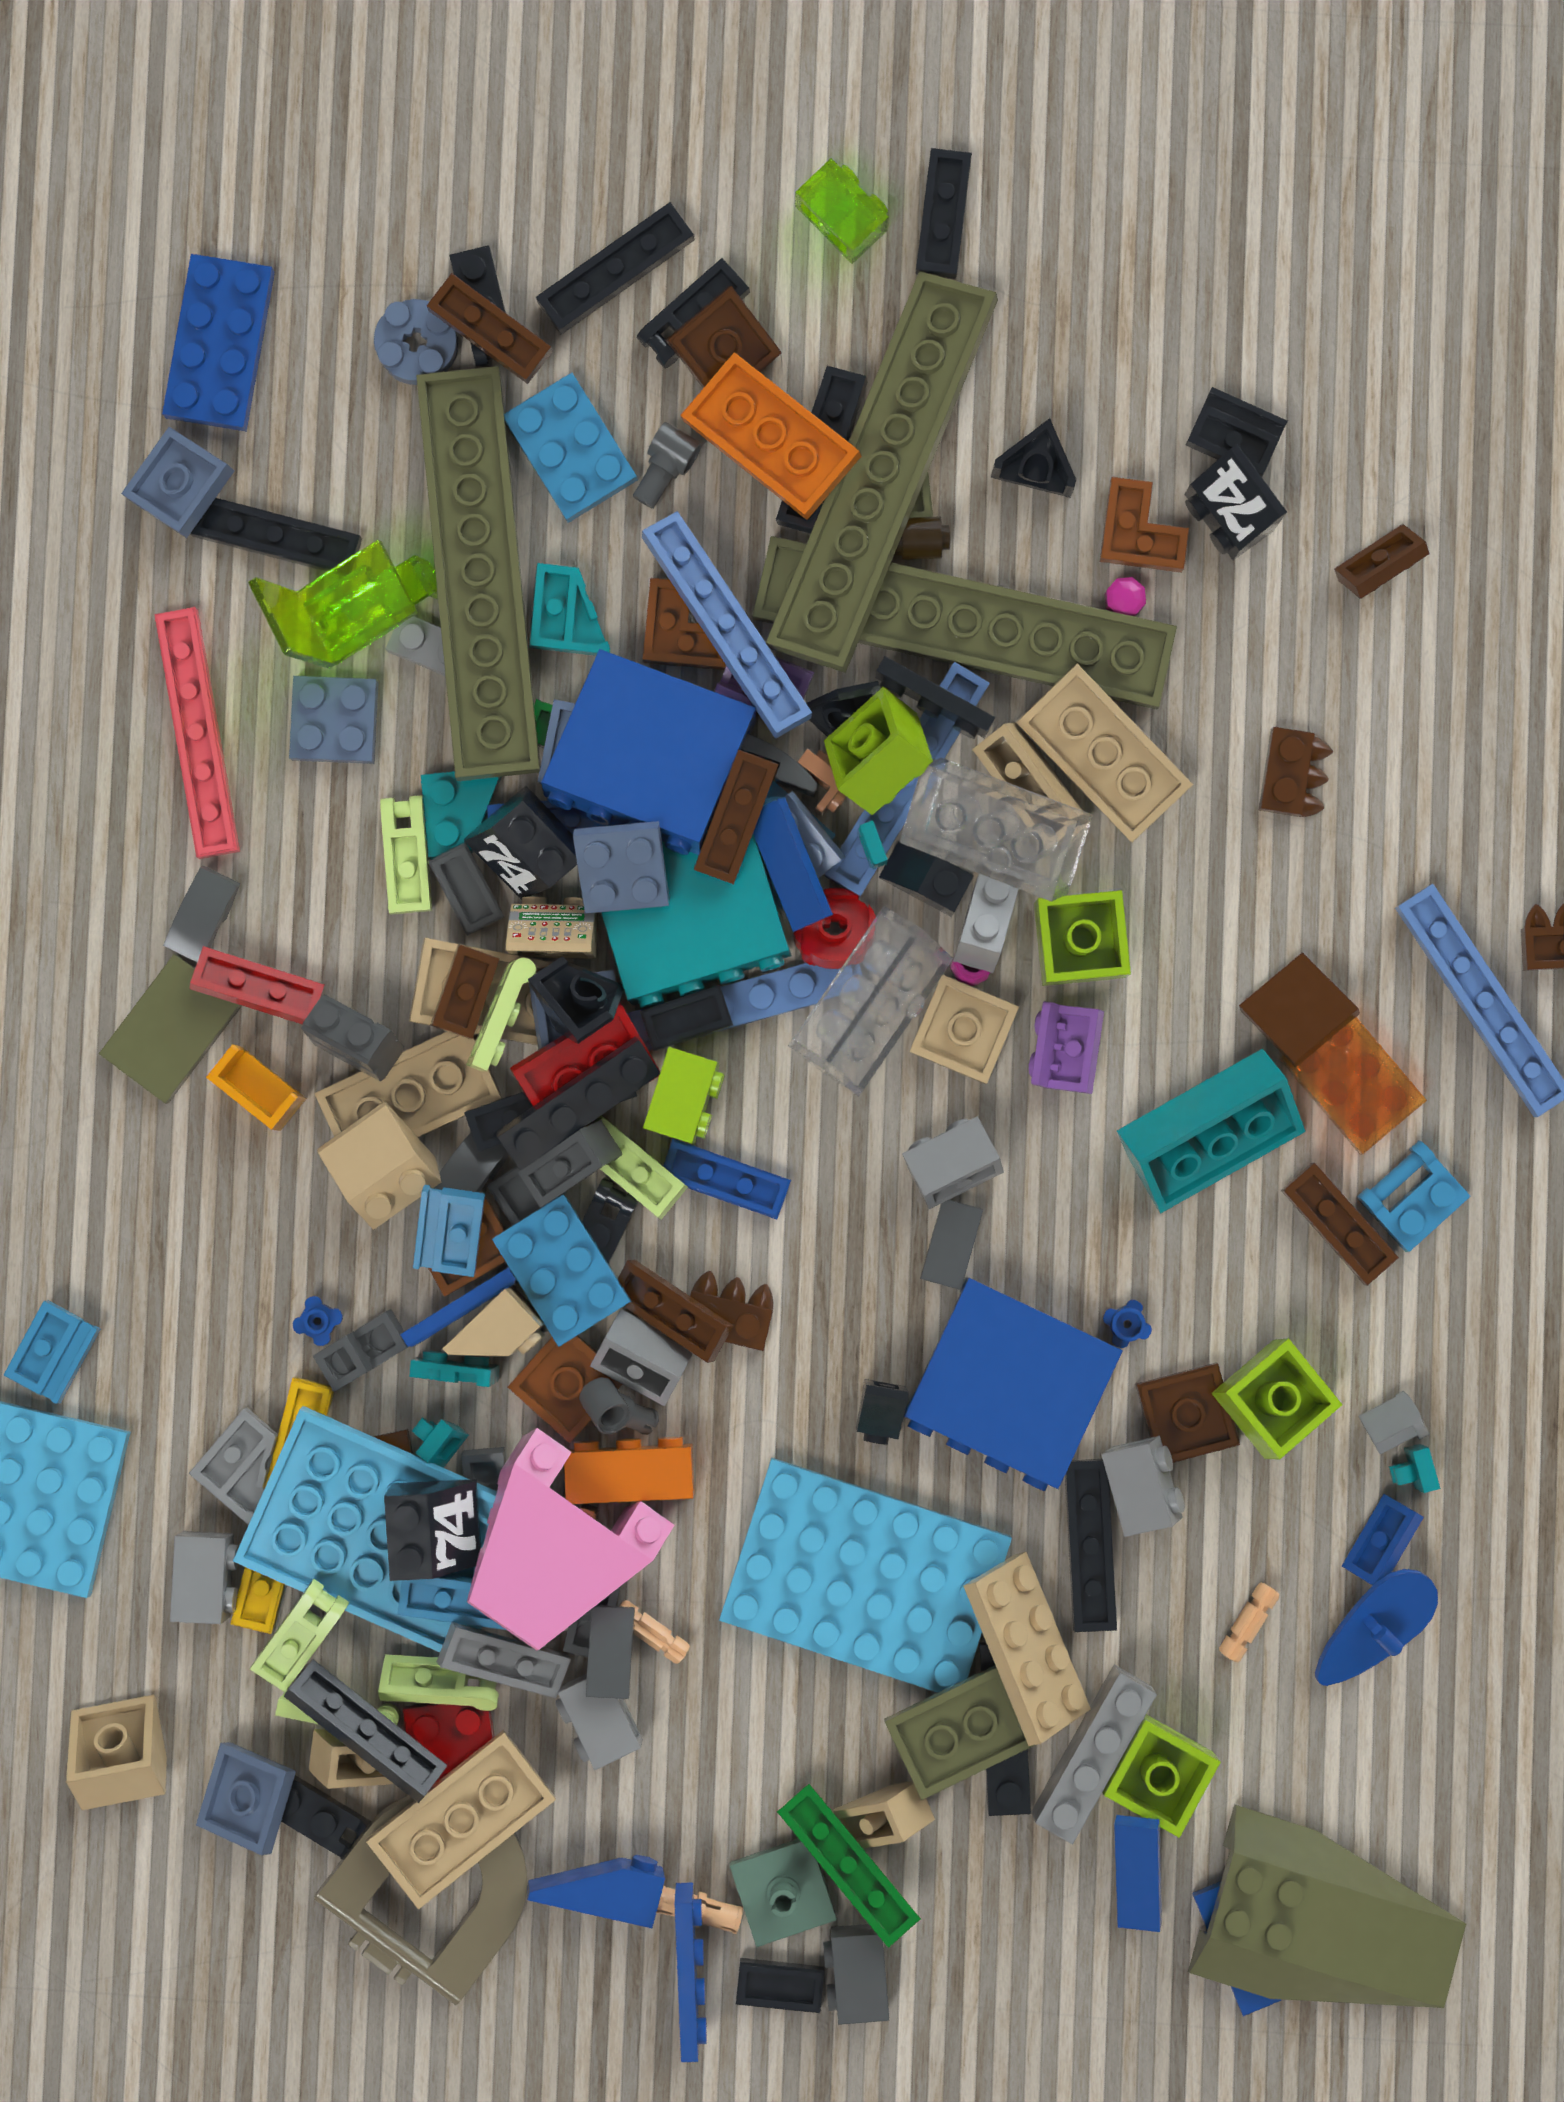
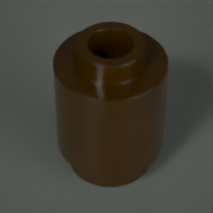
(923, 539)

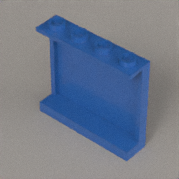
(647, 751)
(1012, 1385)

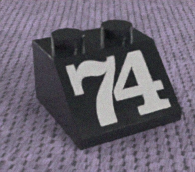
(1234, 503)
(525, 845)
(431, 1528)

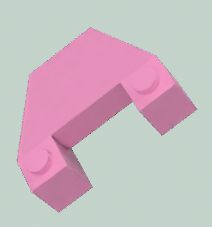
(547, 1557)

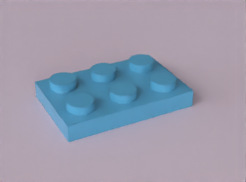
(570, 447)
(561, 1270)

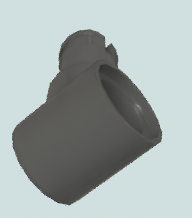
(670, 454)
(614, 1410)

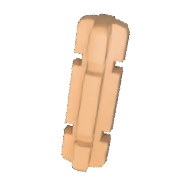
(1249, 1622)
(658, 1635)

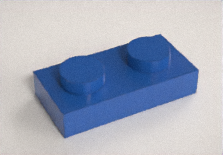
(1382, 1540)

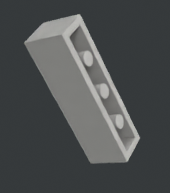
(1093, 1754)

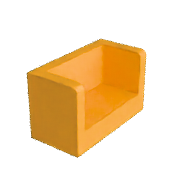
(256, 1087)

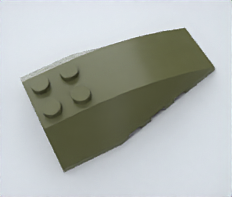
(1321, 1923)

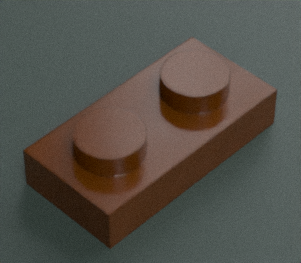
(1381, 561)
(464, 992)

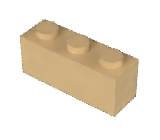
(1016, 760)

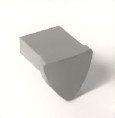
(1393, 1423)

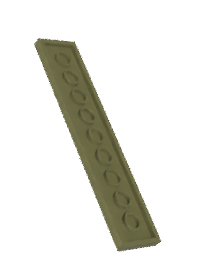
(874, 500)
(478, 574)
(996, 628)

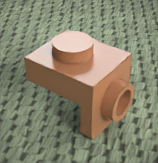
(820, 770)

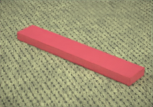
(197, 733)

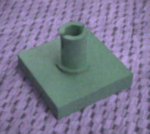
(782, 1892)

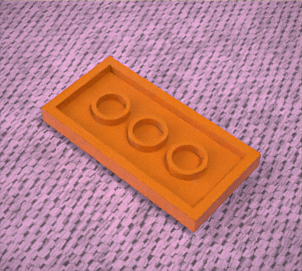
(771, 436)

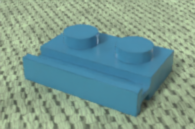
(449, 1230)
(52, 1351)

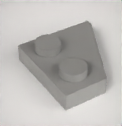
(238, 1464)

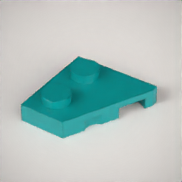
(563, 614)
(453, 808)
(436, 1367)

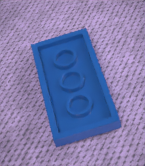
(218, 342)

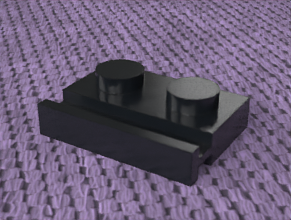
(1232, 421)

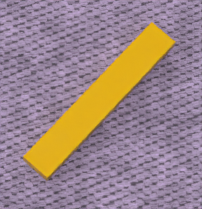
(259, 1595)

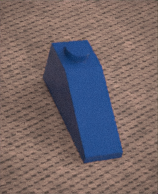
(609, 1889)

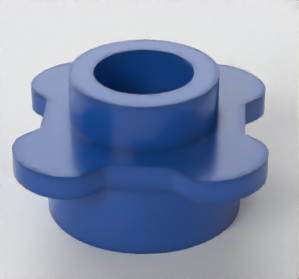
(329, 1320)
(1138, 1327)

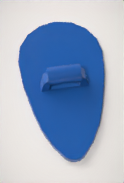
(1378, 1625)

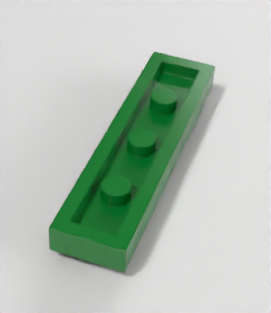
(848, 1865)

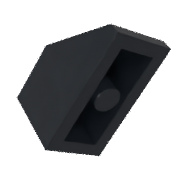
(926, 878)
(881, 1411)

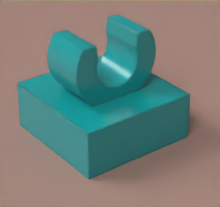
(439, 1439)
(1417, 1469)

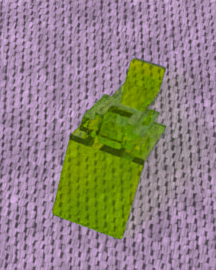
(345, 605)

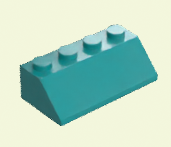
(1212, 1130)

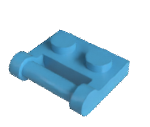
(1423, 1206)

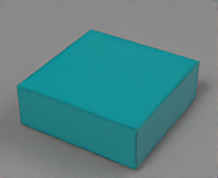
(872, 845)

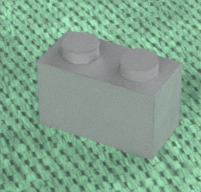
(985, 924)
(952, 1161)
(641, 1357)
(1143, 1486)
(203, 1577)
(602, 1724)

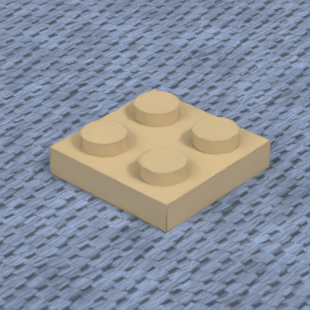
(964, 1029)

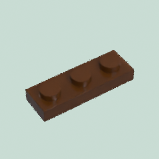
(489, 328)
(735, 816)
(1339, 1224)
(673, 1311)

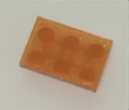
(1357, 1086)

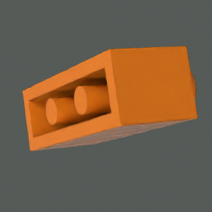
(629, 1471)

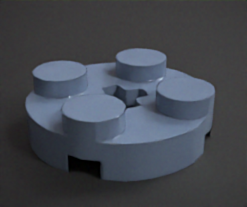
(404, 320)

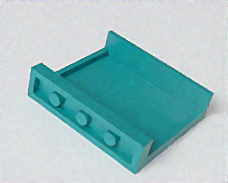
(702, 935)

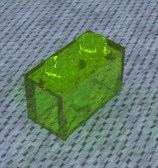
(842, 210)

